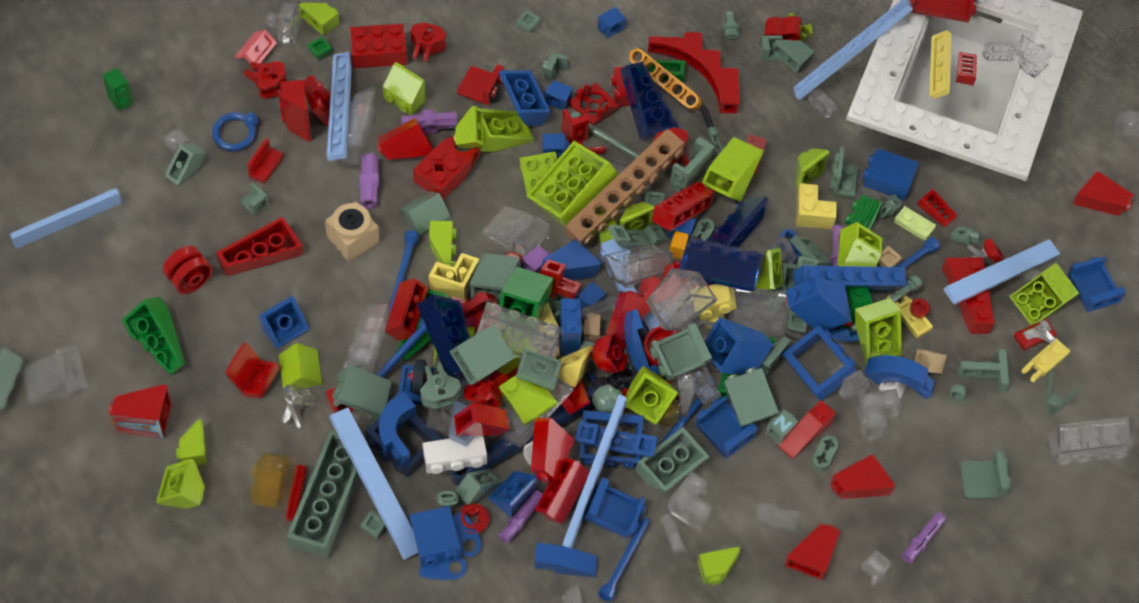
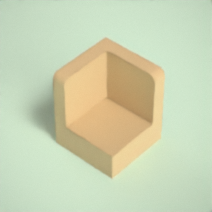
(931, 360)

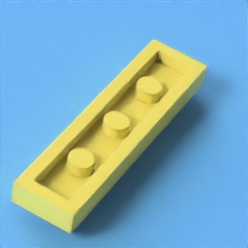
(940, 64)

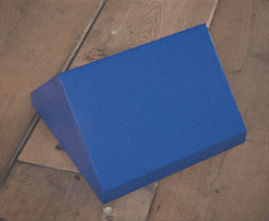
(283, 322)
(514, 492)

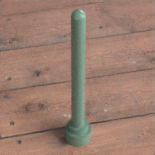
(607, 138)
(913, 284)

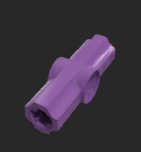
(433, 121)
(369, 181)

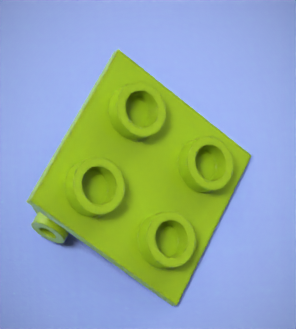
(535, 167)

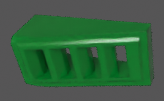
(675, 65)

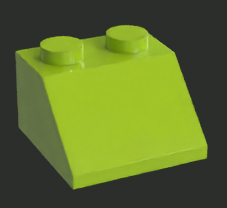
(404, 89)

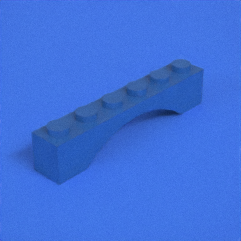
(855, 276)

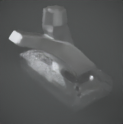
(296, 400)

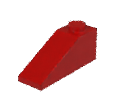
(808, 429)

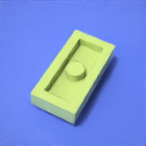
(914, 223)

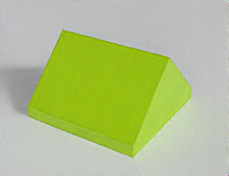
(300, 366)

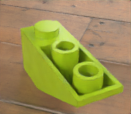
(440, 241)

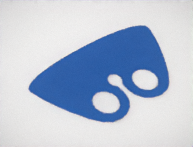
(441, 570)

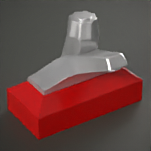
(991, 252)
(1035, 335)

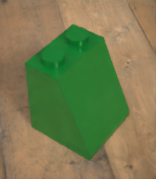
(526, 292)

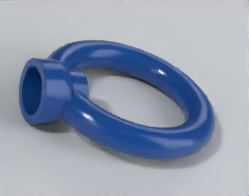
(249, 120)

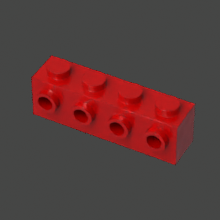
(683, 206)

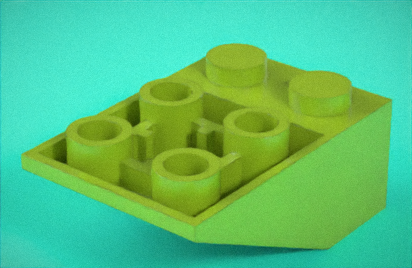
(733, 169)
(859, 246)
(1044, 294)

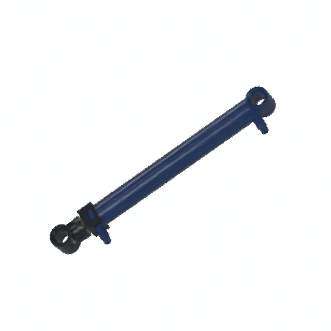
(502, 449)

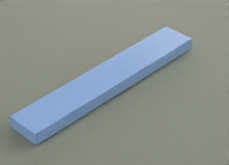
(65, 218)

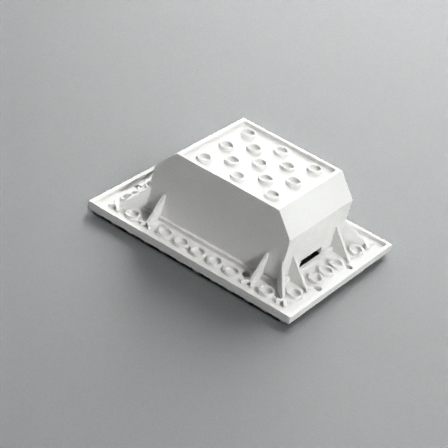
(971, 120)

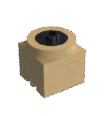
(352, 230)

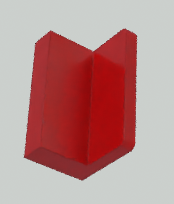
(576, 128)
(264, 162)
(576, 399)

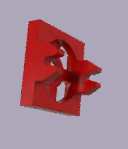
(611, 106)

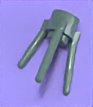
(1055, 402)

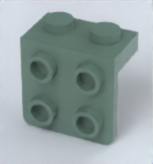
(986, 478)

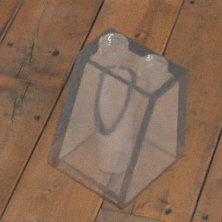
(680, 298)

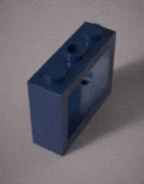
(417, 460)

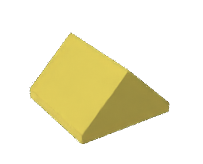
(574, 366)

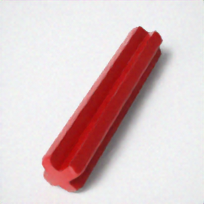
(296, 491)

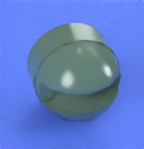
(958, 392)

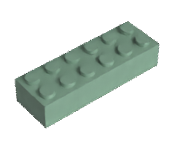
(324, 500)

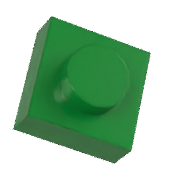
(319, 48)

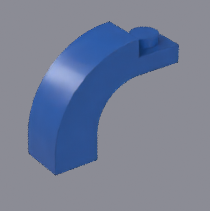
(902, 370)
(393, 415)

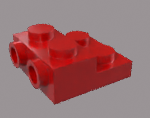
(318, 98)

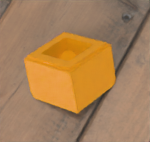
(678, 244)

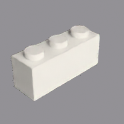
(450, 455)

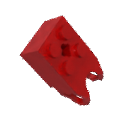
(444, 167)

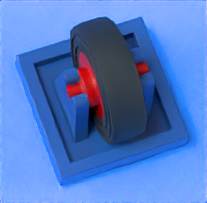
(413, 379)

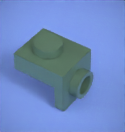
(554, 62)

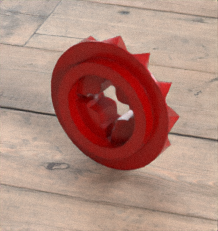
(472, 510)

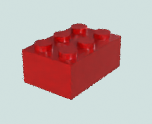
(378, 45)

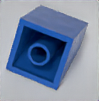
(820, 303)
(736, 347)

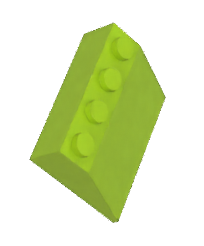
(572, 183)

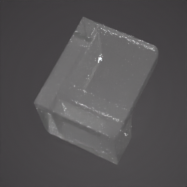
(876, 566)

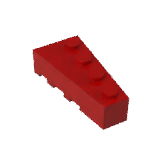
(261, 248)
(977, 309)

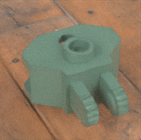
(439, 388)

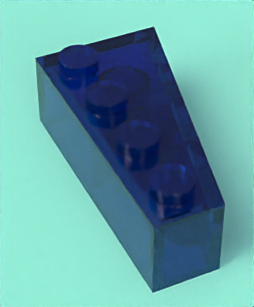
(646, 101)
(446, 328)

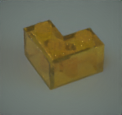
(268, 476)

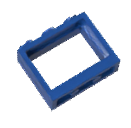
(832, 383)
(603, 418)

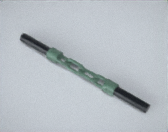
(712, 132)

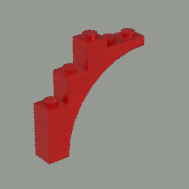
(707, 62)
(631, 300)

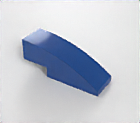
(565, 560)

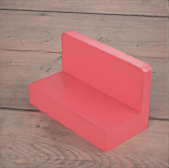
(257, 47)

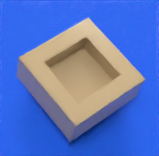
(889, 258)

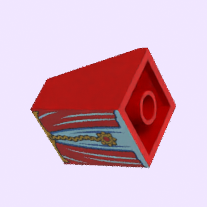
(142, 412)

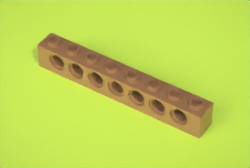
(665, 142)

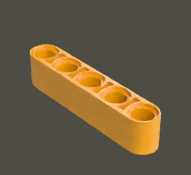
(672, 83)

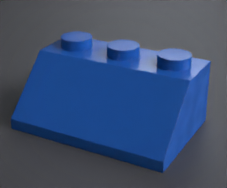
(526, 96)

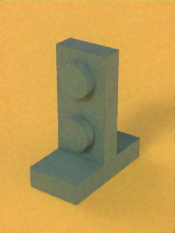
(988, 370)

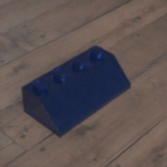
(741, 222)
(723, 264)

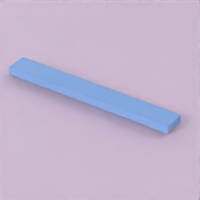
(852, 48)
(339, 106)
(1001, 272)
(594, 472)
(375, 482)

